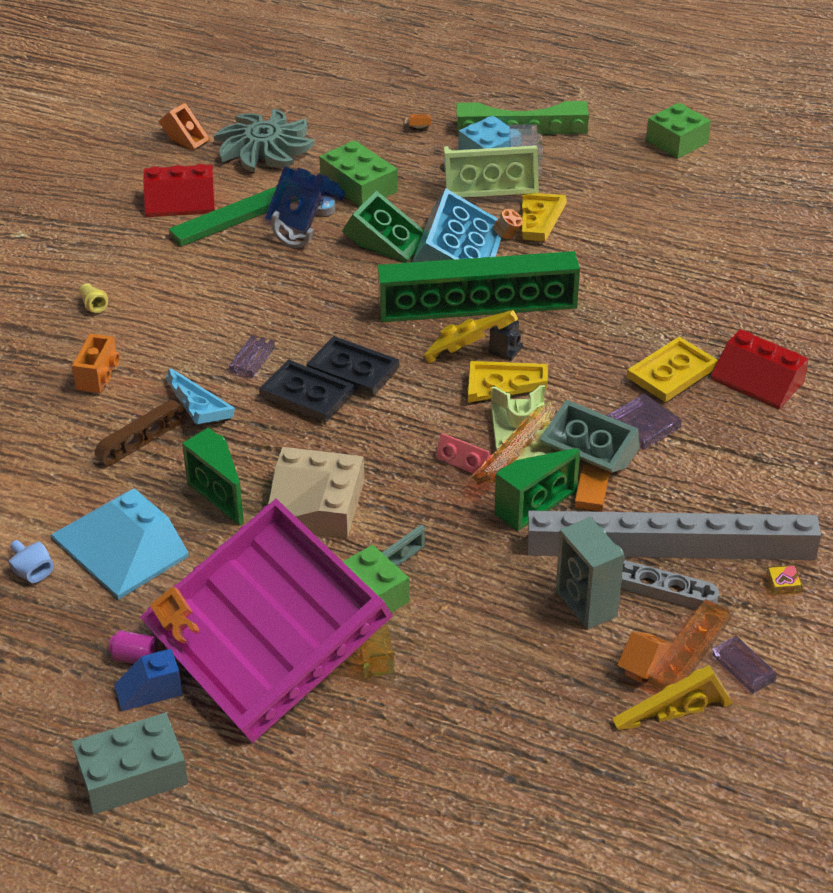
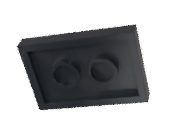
(354, 364)
(306, 390)

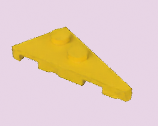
(466, 333)
(677, 700)

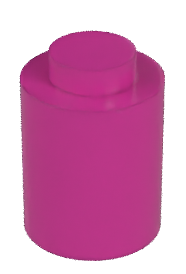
(131, 646)

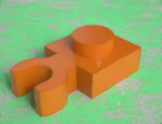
(172, 613)

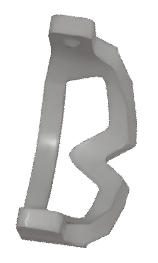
(276, 223)

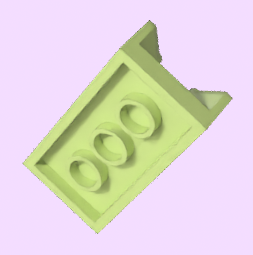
(492, 171)
(509, 415)

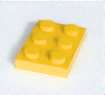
(672, 369)

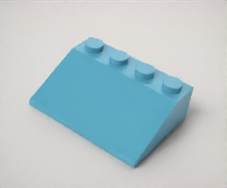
(457, 231)

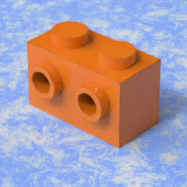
(95, 363)

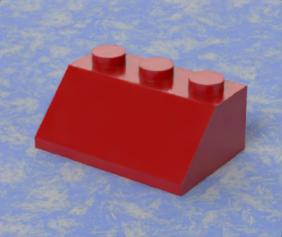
(179, 190)
(760, 369)

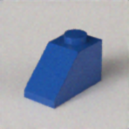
(149, 681)

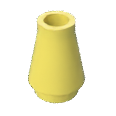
(93, 298)

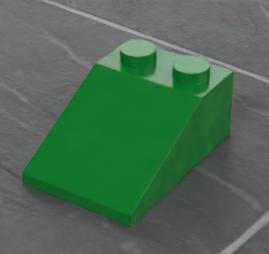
(384, 229)
(213, 472)
(535, 485)

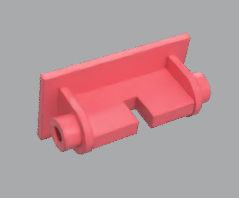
(461, 453)

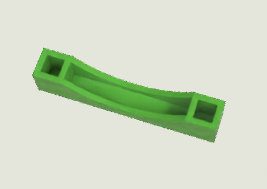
(564, 118)

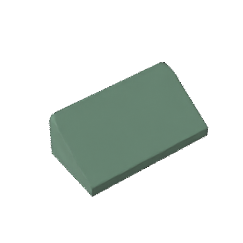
(406, 546)

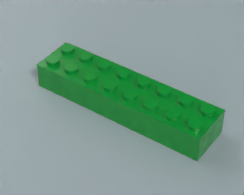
(478, 286)

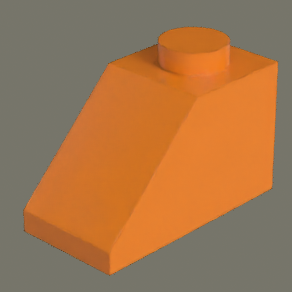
(183, 127)
(642, 654)

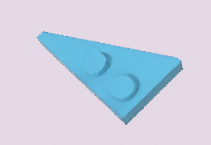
(197, 401)

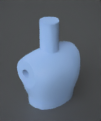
(31, 561)

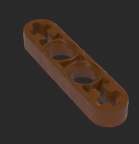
(114, 446)

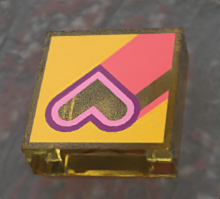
(784, 579)

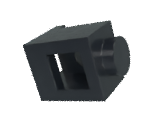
(506, 341)

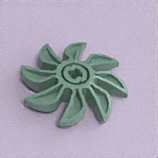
(267, 140)

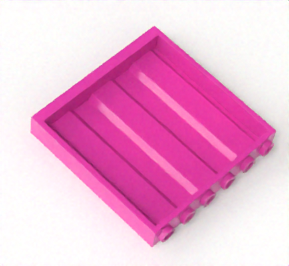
(270, 619)

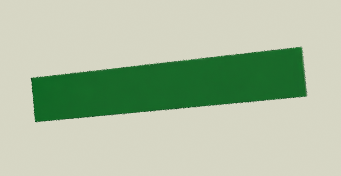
(222, 218)

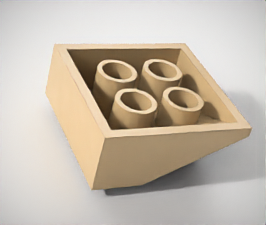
(319, 488)

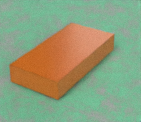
(592, 488)

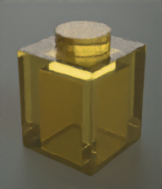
(377, 654)

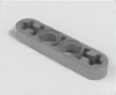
(665, 579)

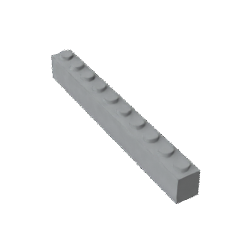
(686, 534)

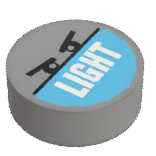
(326, 206)

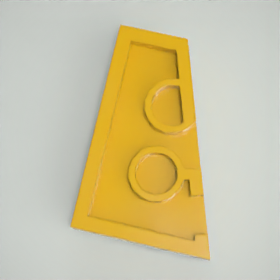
(540, 214)
(507, 376)

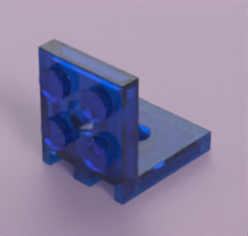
(309, 192)

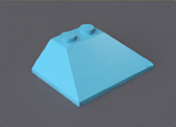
(123, 543)

